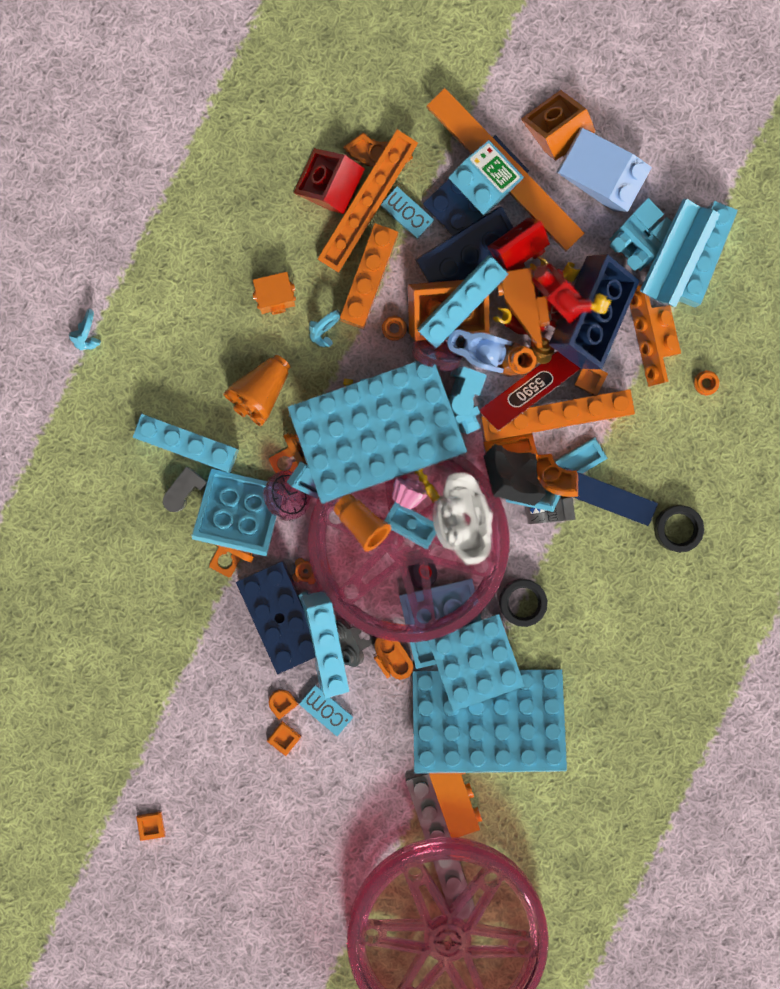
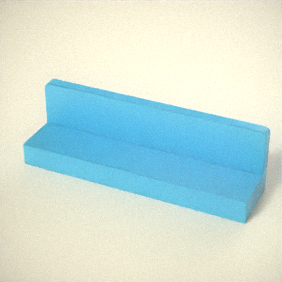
(679, 252)

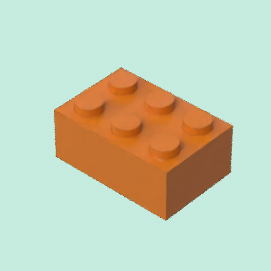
(427, 297)

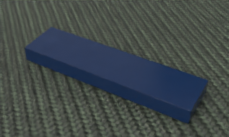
(615, 499)

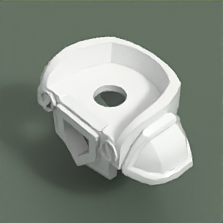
(469, 541)

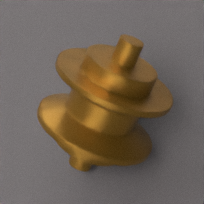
(543, 354)

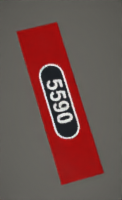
(528, 390)

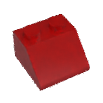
(329, 180)
(520, 244)

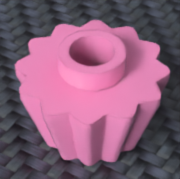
(408, 492)

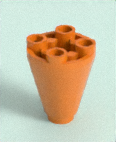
(259, 389)

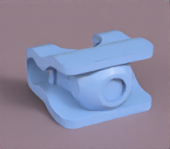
(480, 349)

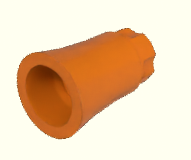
(510, 363)
(362, 522)

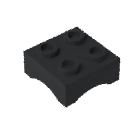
(513, 475)

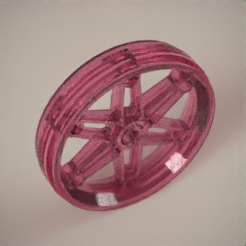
(411, 632)
(449, 923)

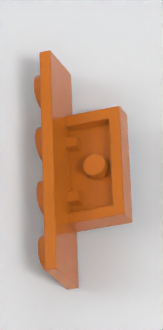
(655, 336)

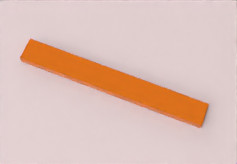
(527, 191)

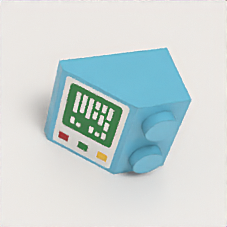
(486, 177)

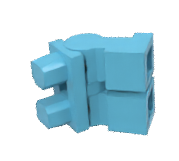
(634, 242)
(466, 385)

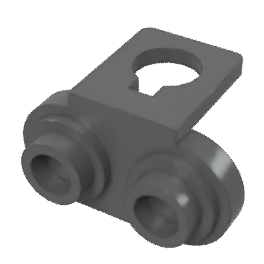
(351, 643)

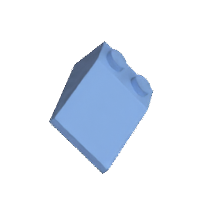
(604, 170)

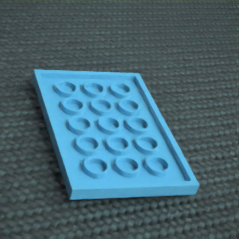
(376, 430)
(500, 734)

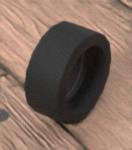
(694, 540)
(523, 621)

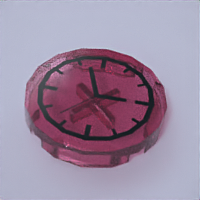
(440, 356)
(283, 499)

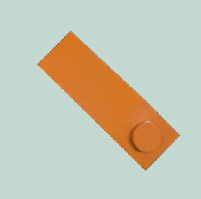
(521, 300)

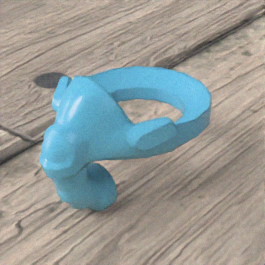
(318, 328)
(79, 337)

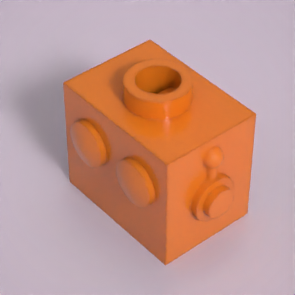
(274, 293)

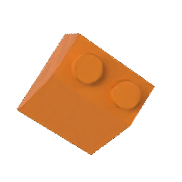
(557, 123)

